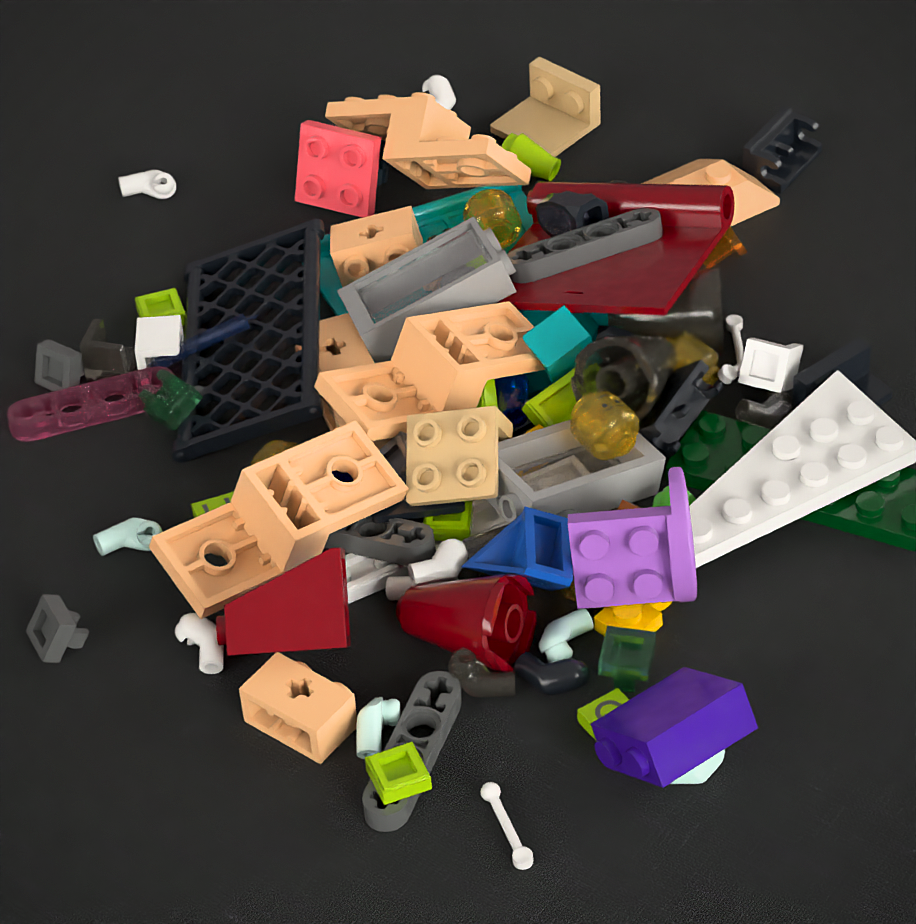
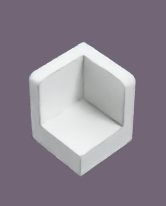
(157, 338)
(770, 365)

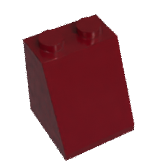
(291, 612)

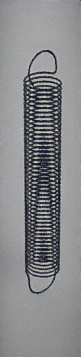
(237, 327)

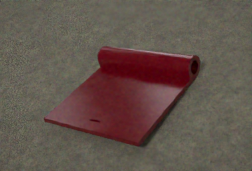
(642, 278)

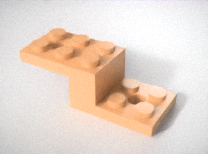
(430, 142)
(434, 368)
(278, 517)

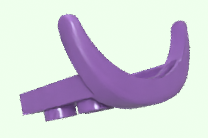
(635, 553)

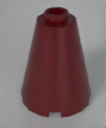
(473, 614)

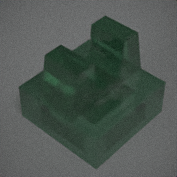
(172, 401)
(627, 656)

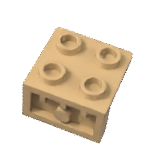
(558, 110)
(454, 455)

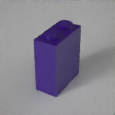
(673, 726)

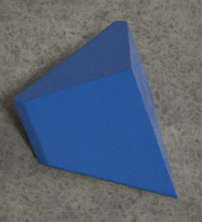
(532, 547)

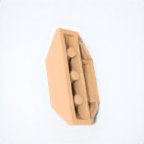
(749, 194)

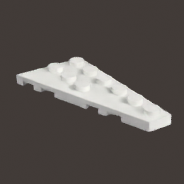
(806, 462)

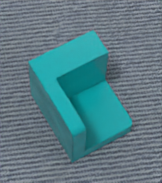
(557, 342)

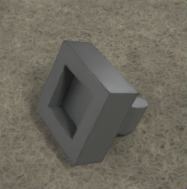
(57, 366)
(54, 629)

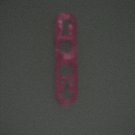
(89, 397)

